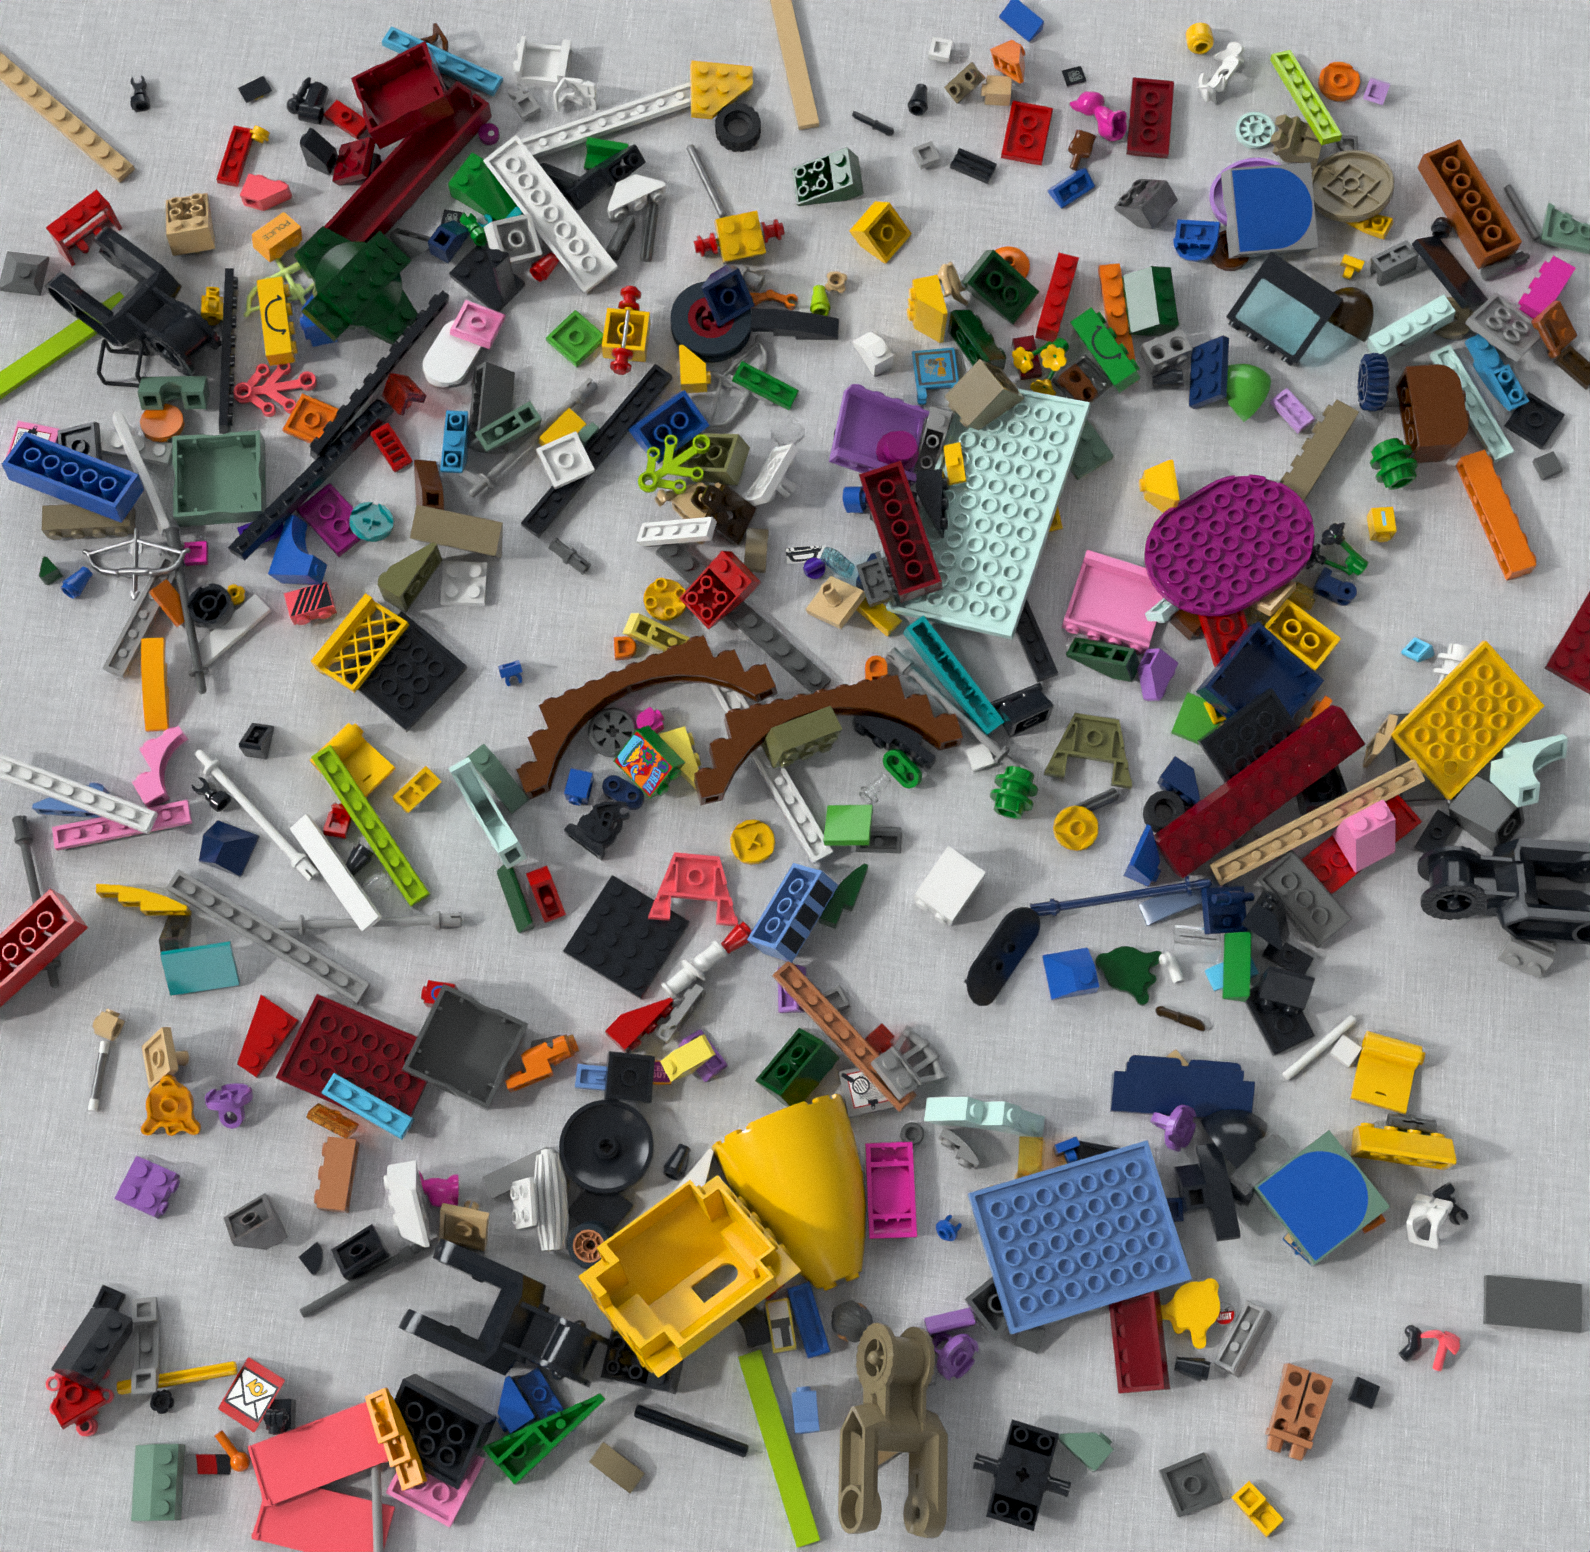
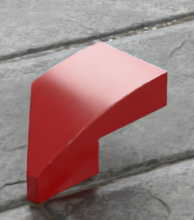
(337, 822)

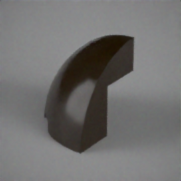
(1355, 313)

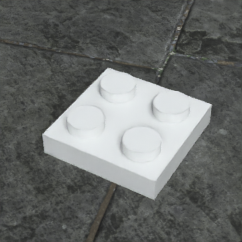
(565, 460)
(464, 583)

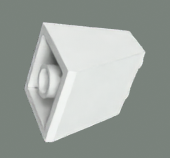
(949, 886)

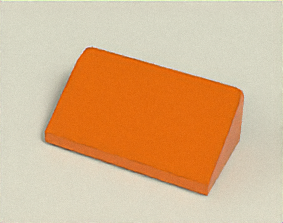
(169, 601)

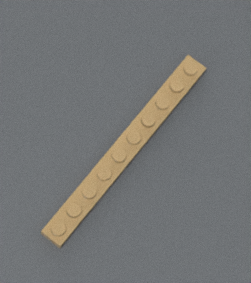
(64, 120)
(1316, 822)

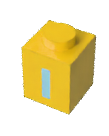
(1381, 524)

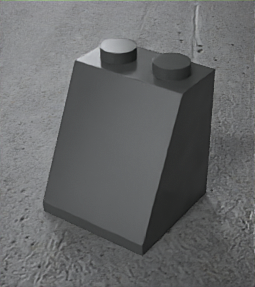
(1486, 813)

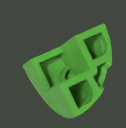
(1246, 389)

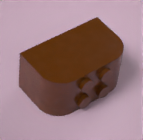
(1432, 411)

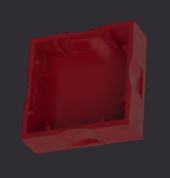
(402, 95)

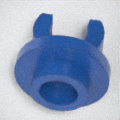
(946, 1230)

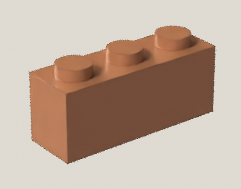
(337, 1174)

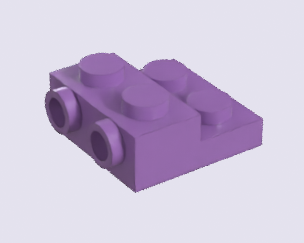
(148, 1187)

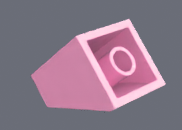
(1367, 836)

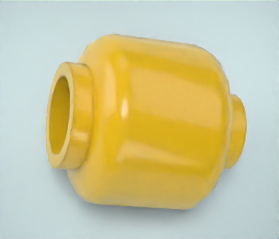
(1199, 38)

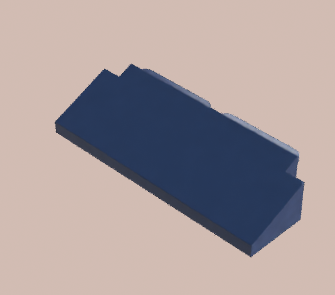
(1163, 1084)

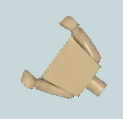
(682, 502)

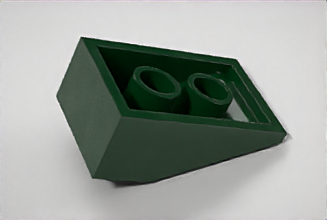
(999, 286)

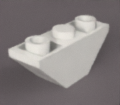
(633, 195)

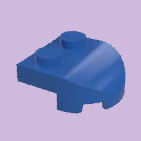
(1196, 239)

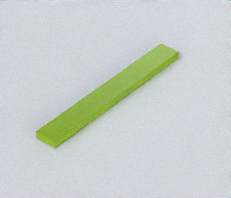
(49, 352)
(370, 825)
(779, 1448)

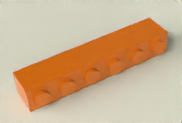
(1496, 515)

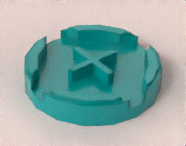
(371, 521)

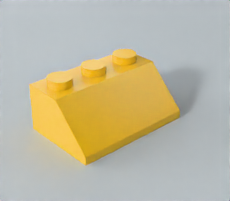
(927, 307)
(1302, 634)

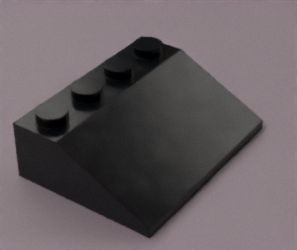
(443, 1428)

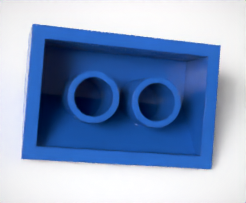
(674, 417)

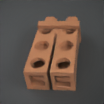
(1283, 1424)

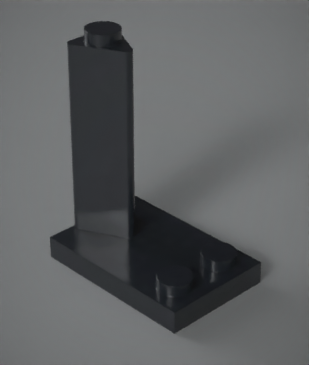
(488, 277)

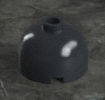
(211, 606)

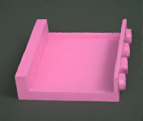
(1112, 603)

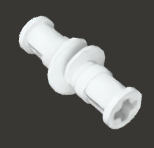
(693, 969)

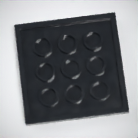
(409, 675)
(1247, 734)
(622, 941)

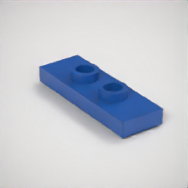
(808, 1320)
(540, 1394)

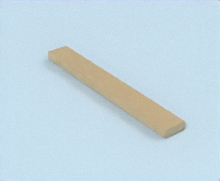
(794, 64)

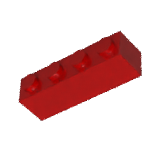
(1057, 297)

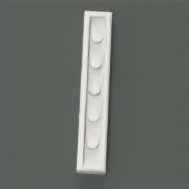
(139, 468)
(336, 873)

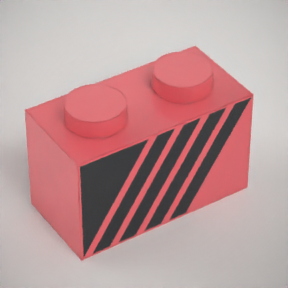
(310, 603)

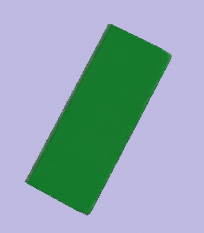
(1236, 966)

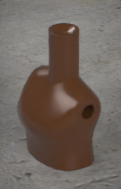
(1081, 147)

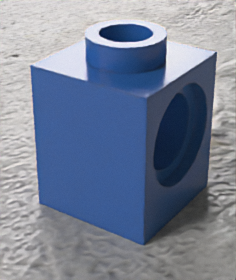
(578, 787)

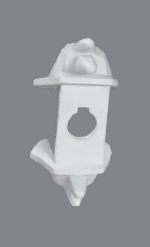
(1230, 59)

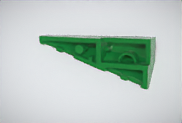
(525, 1449)

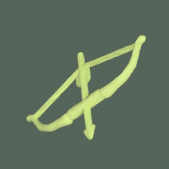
(295, 289)

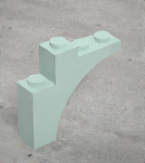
(1517, 764)
(487, 813)
(993, 1116)

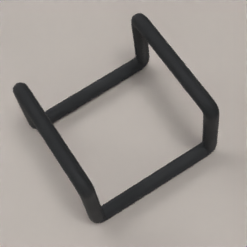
(143, 350)

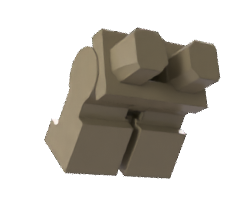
(1295, 141)

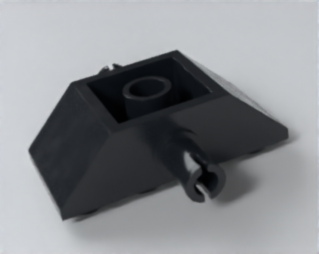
(1015, 1500)

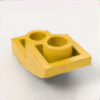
(1376, 226)

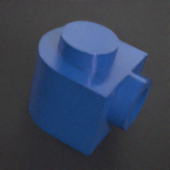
(854, 499)

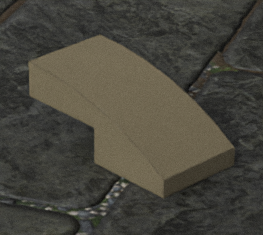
(756, 549)
(616, 1467)

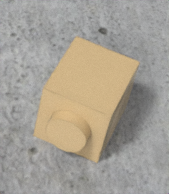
(997, 90)

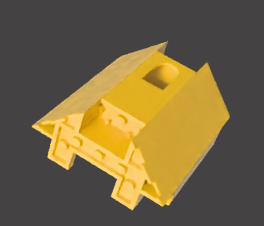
(658, 1258)

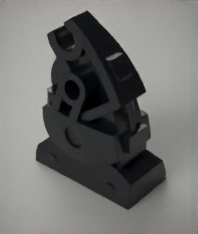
(596, 828)

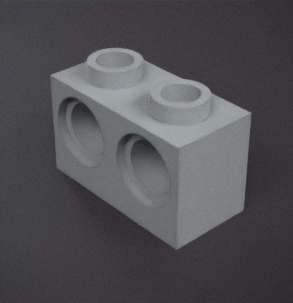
(1163, 347)

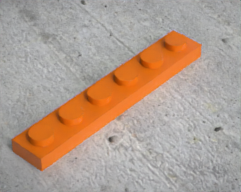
(1114, 305)

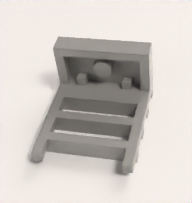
(1528, 955)

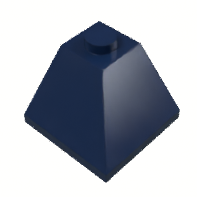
(727, 294)

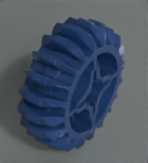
(1373, 382)

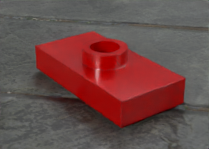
(346, 119)

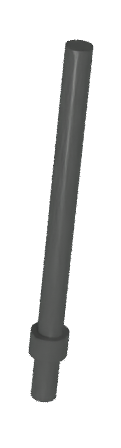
(407, 1253)

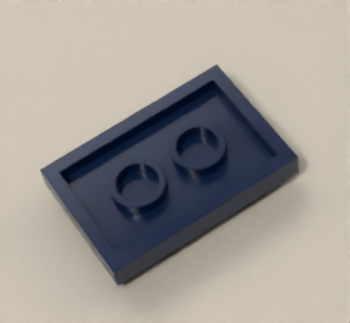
(1209, 372)

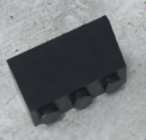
(94, 1346)

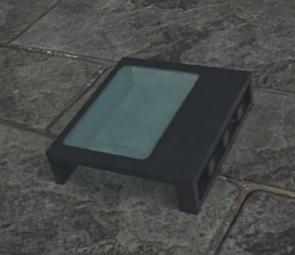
(1283, 309)

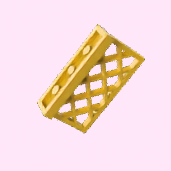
(343, 637)

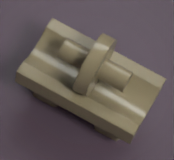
(964, 82)

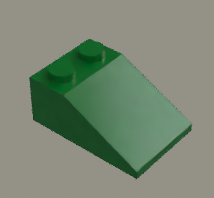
(480, 189)

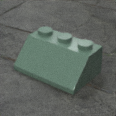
(158, 1482)

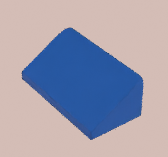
(1022, 20)
(1071, 187)

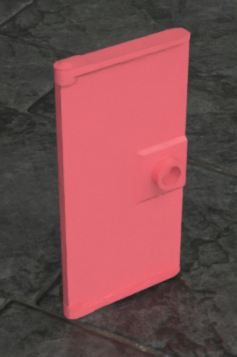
(316, 1454)
(321, 1522)

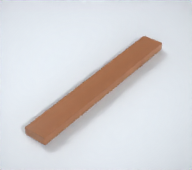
(836, 1028)

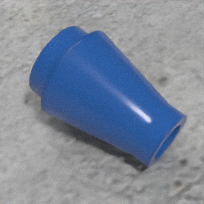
(75, 584)

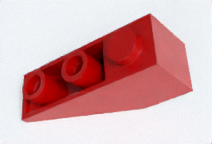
(633, 1025)

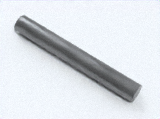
(1522, 212)

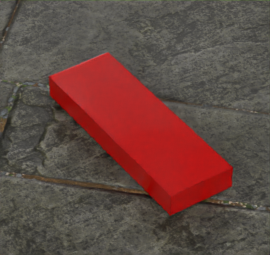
(235, 156)

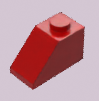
(545, 894)

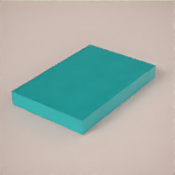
(200, 968)

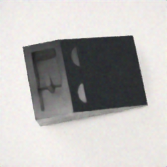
(623, 1366)

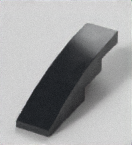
(795, 323)
(1222, 1209)

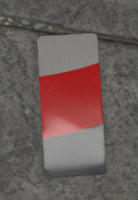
(207, 1464)

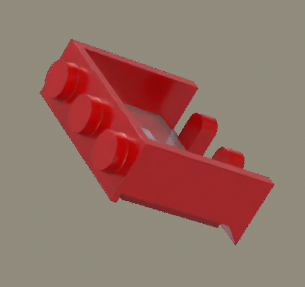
(80, 222)

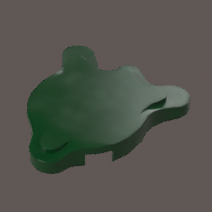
(1129, 971)

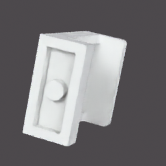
(542, 62)

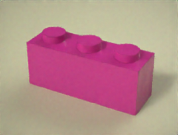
(1546, 287)

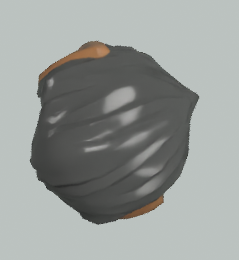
(850, 1320)

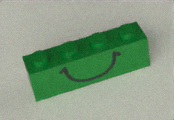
(1105, 349)

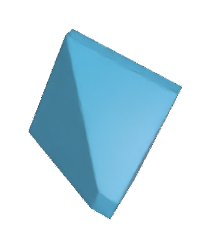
(1418, 650)

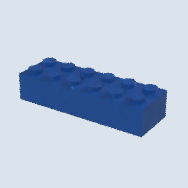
(73, 477)

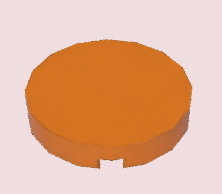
(1339, 81)
(162, 424)

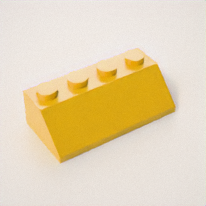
(1402, 1147)

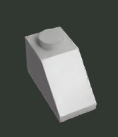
(874, 353)

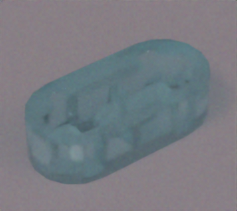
(837, 562)

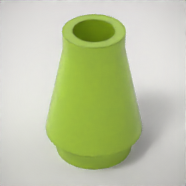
(819, 301)

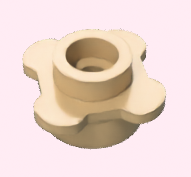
(836, 276)

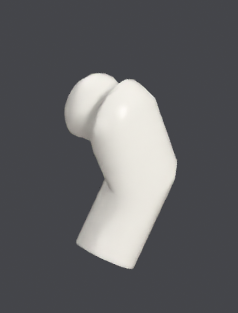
(1169, 960)

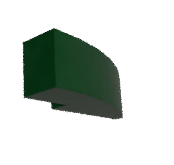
(844, 897)

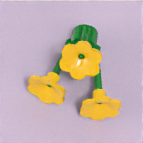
(1053, 357)

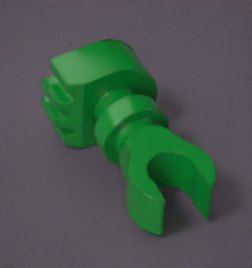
(477, 232)

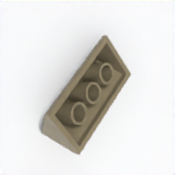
(457, 531)

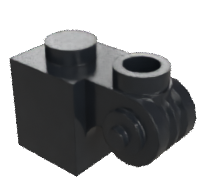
(280, 1416)

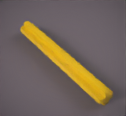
(186, 1376)

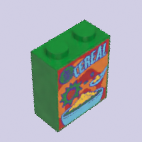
(649, 762)

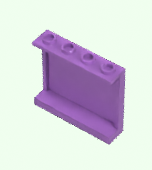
(863, 422)

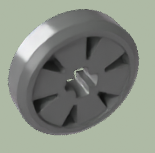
(602, 723)

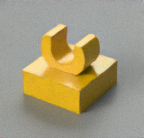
(1351, 264)

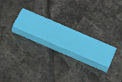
(368, 1106)

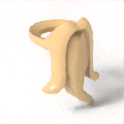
(951, 282)

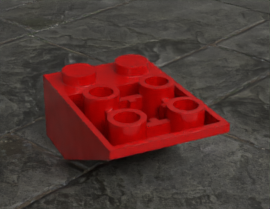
(719, 589)

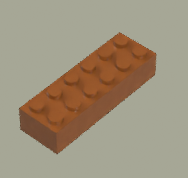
(1469, 204)

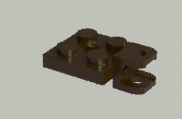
(716, 504)

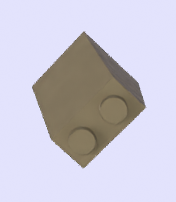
(982, 395)

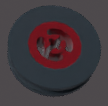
(712, 342)

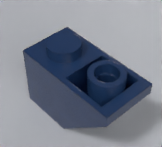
(447, 240)
(1181, 780)

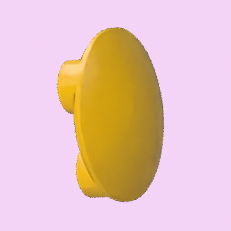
(663, 600)

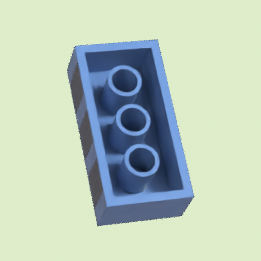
(792, 912)

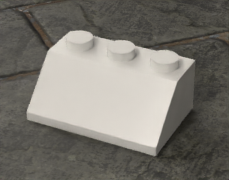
(408, 1201)

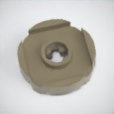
(1458, 328)

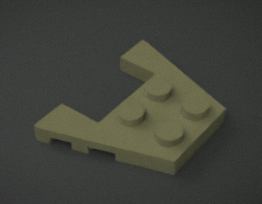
(1095, 740)

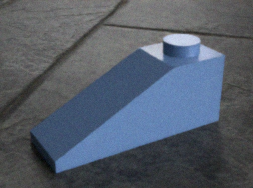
(54, 807)

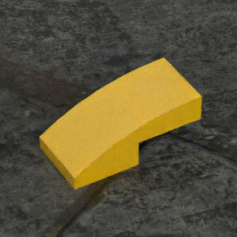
(1257, 1509)

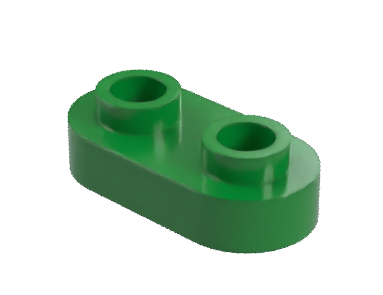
(902, 770)

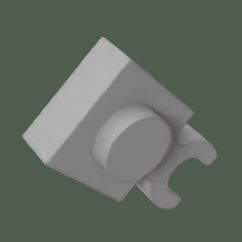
(524, 104)

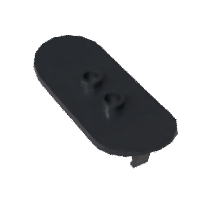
(1002, 955)

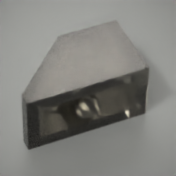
(176, 933)

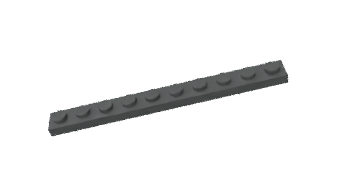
(751, 624)

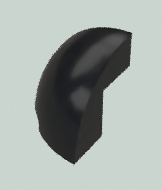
(1235, 1133)

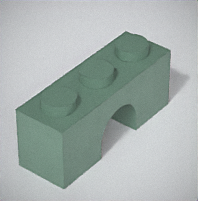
(156, 391)

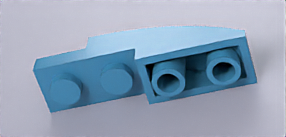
(1494, 374)

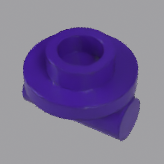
(814, 568)

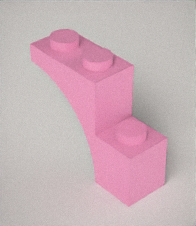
(157, 754)

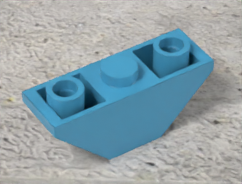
(455, 442)

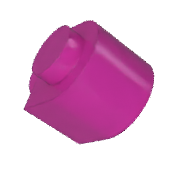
(651, 718)

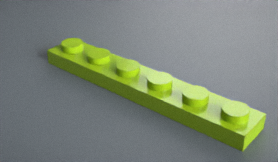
(1306, 97)

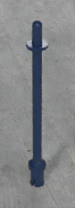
(1054, 907)

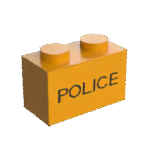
(277, 237)

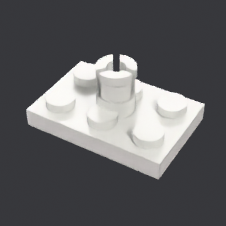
(773, 476)

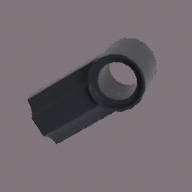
(313, 108)

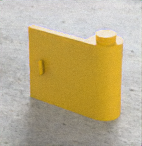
(360, 758)
(1388, 1069)

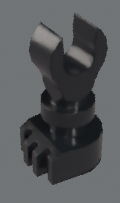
(140, 101)
(217, 800)
(1444, 1193)

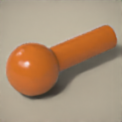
(239, 1460)

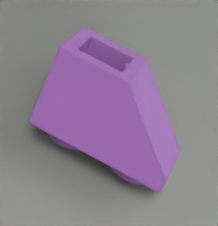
(1155, 673)

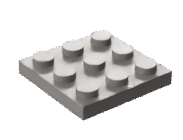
(1504, 327)

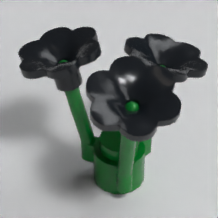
(1355, 562)

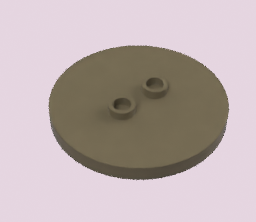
(1352, 186)

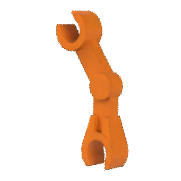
(771, 295)

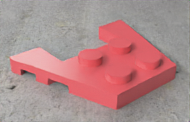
(696, 879)

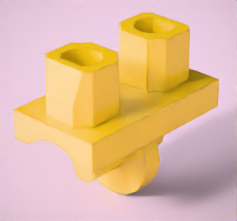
(212, 306)

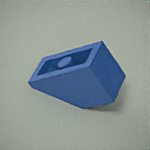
(513, 1408)

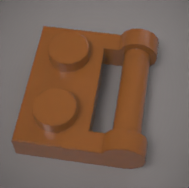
(1559, 327)

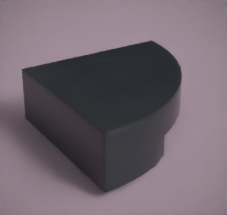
(312, 1258)

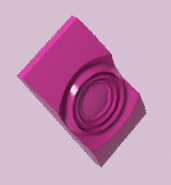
(890, 1190)

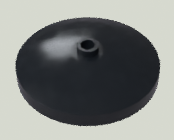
(603, 1125)

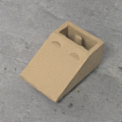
(189, 224)

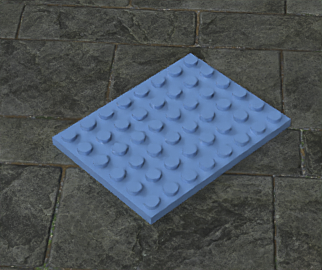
(1079, 1237)

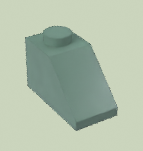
(1087, 1447)

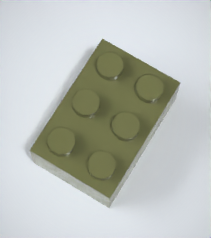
(802, 737)

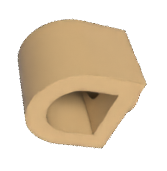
(108, 1024)

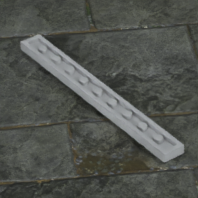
(268, 936)

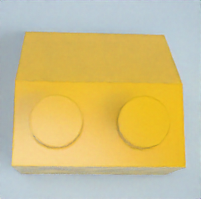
(880, 231)

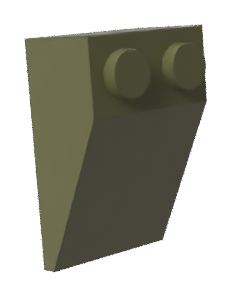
(723, 460)
(408, 577)

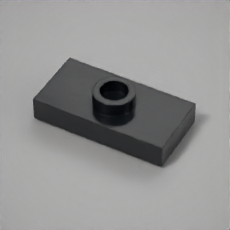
(1435, 832)
(1288, 958)

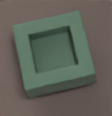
(587, 433)

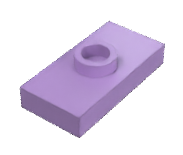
(1292, 410)

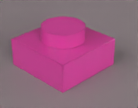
(198, 553)

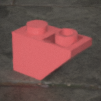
(264, 193)

